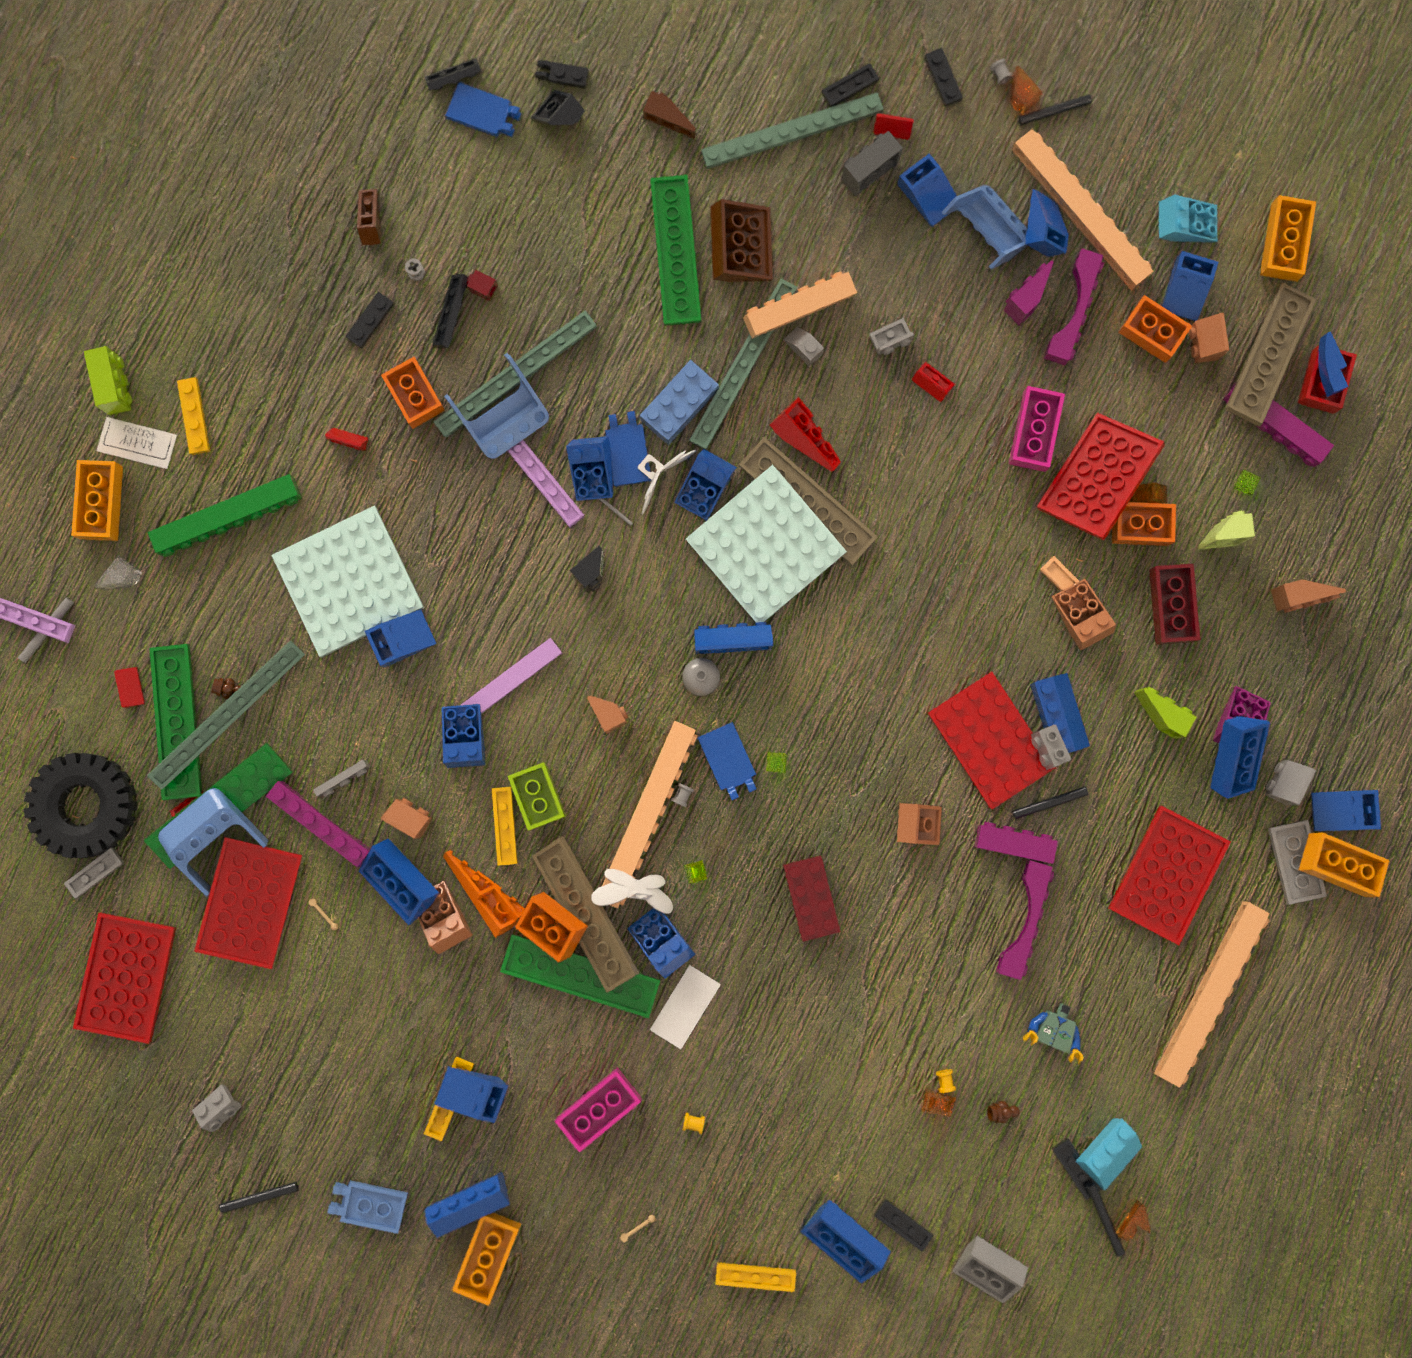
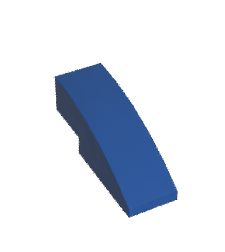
(1330, 365)

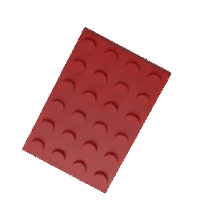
(1100, 476)
(989, 740)
(1169, 875)
(248, 903)
(124, 978)

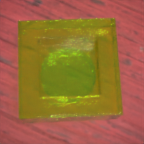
(1247, 482)
(776, 762)
(695, 871)

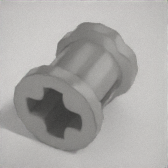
(1001, 71)
(416, 264)
(682, 794)

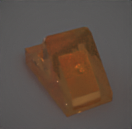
(937, 1103)
(1136, 1217)

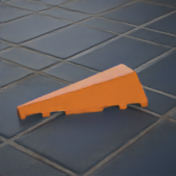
(494, 906)

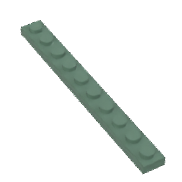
(792, 130)
(507, 379)
(735, 379)
(225, 715)

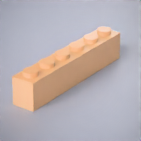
(800, 304)

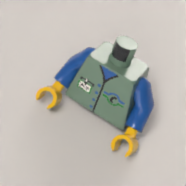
(1056, 1031)

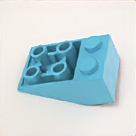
(1187, 220)

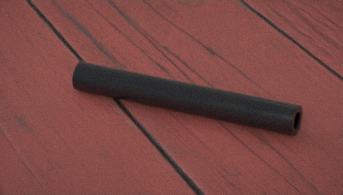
(1055, 109)
(1050, 802)
(258, 1197)
(1105, 1219)

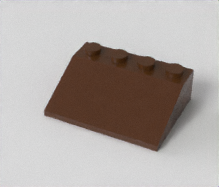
(741, 242)

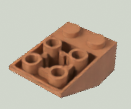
(1303, 595)
(1084, 614)
(444, 922)

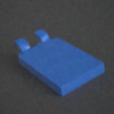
(482, 111)
(627, 451)
(728, 759)

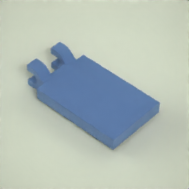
(369, 1206)

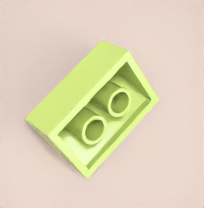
(1230, 531)

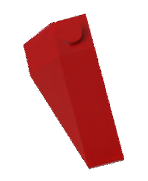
(798, 429)

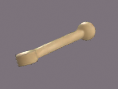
(313, 902)
(624, 1237)

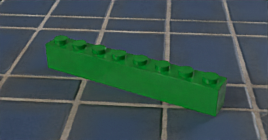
(225, 515)

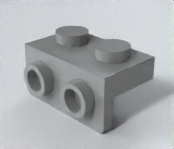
(891, 336)
(1050, 747)
(216, 1109)

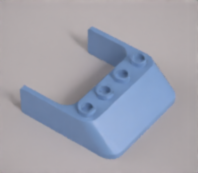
(993, 220)
(507, 421)
(199, 827)

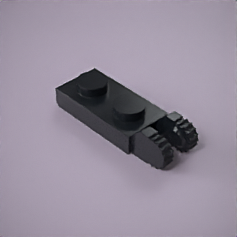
(563, 74)

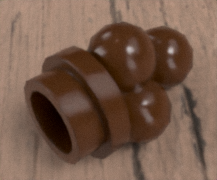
(225, 688)
(1001, 1112)

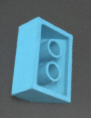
(1110, 1152)

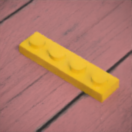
(193, 416)
(504, 826)
(755, 1277)

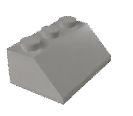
(991, 1270)

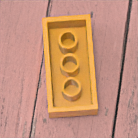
(1288, 238)
(97, 500)
(1344, 865)
(486, 1257)

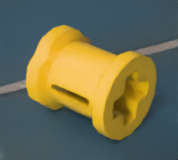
(945, 1081)
(693, 1123)

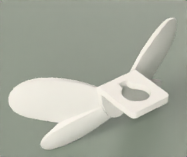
(654, 476)
(627, 886)

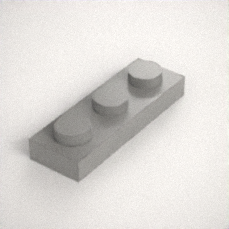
(342, 779)
(94, 873)

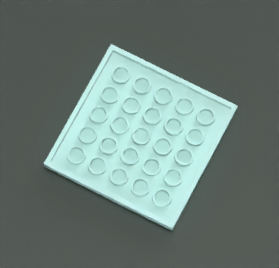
(766, 545)
(347, 580)

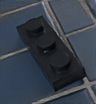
(452, 74)
(943, 77)
(850, 85)
(370, 320)
(1067, 1156)
(903, 1225)

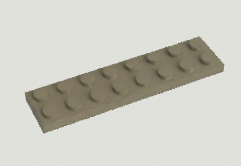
(1270, 354)
(838, 520)
(575, 893)

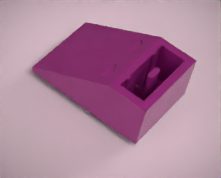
(1026, 299)
(1244, 705)

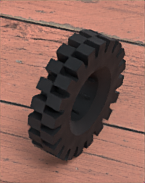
(48, 805)

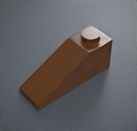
(664, 112)
(369, 217)

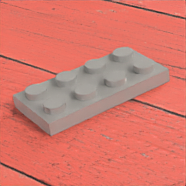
(1288, 848)

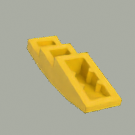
(440, 1116)

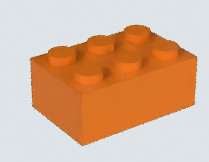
(1155, 329)
(413, 392)
(1146, 524)
(551, 926)

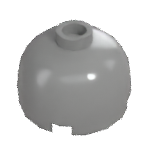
(701, 677)

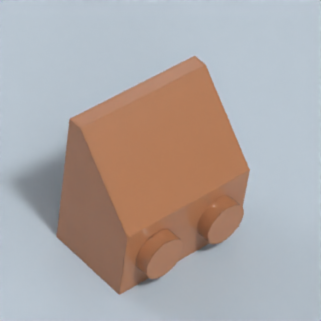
(1209, 338)
(608, 714)
(407, 818)
(919, 824)

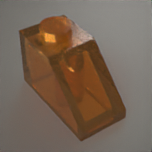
(1024, 91)
(1150, 493)

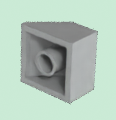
(1289, 782)

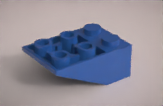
(927, 189)
(1046, 226)
(1189, 285)
(591, 468)
(705, 484)
(400, 638)
(463, 736)
(1346, 810)
(661, 942)
(471, 1094)

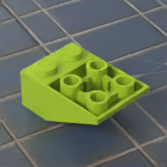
(1165, 714)

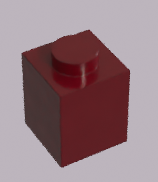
(482, 285)

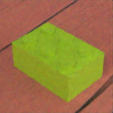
(108, 380)
(536, 796)

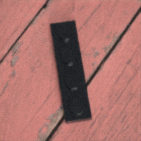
(450, 311)

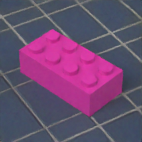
(1036, 429)
(598, 1109)

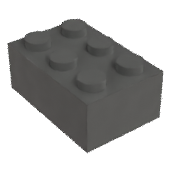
(871, 163)

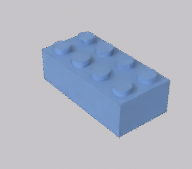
(679, 402)

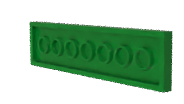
(675, 250)
(175, 714)
(241, 786)
(577, 977)

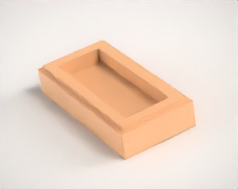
(1058, 574)

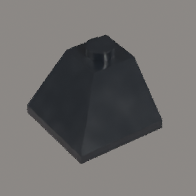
(559, 109)

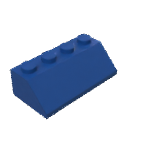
(733, 639)
(1059, 708)
(1239, 756)
(398, 881)
(467, 1205)
(846, 1242)

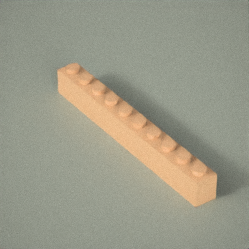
(1082, 209)
(652, 801)
(1212, 993)

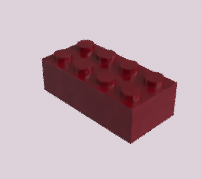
(1174, 604)
(811, 898)

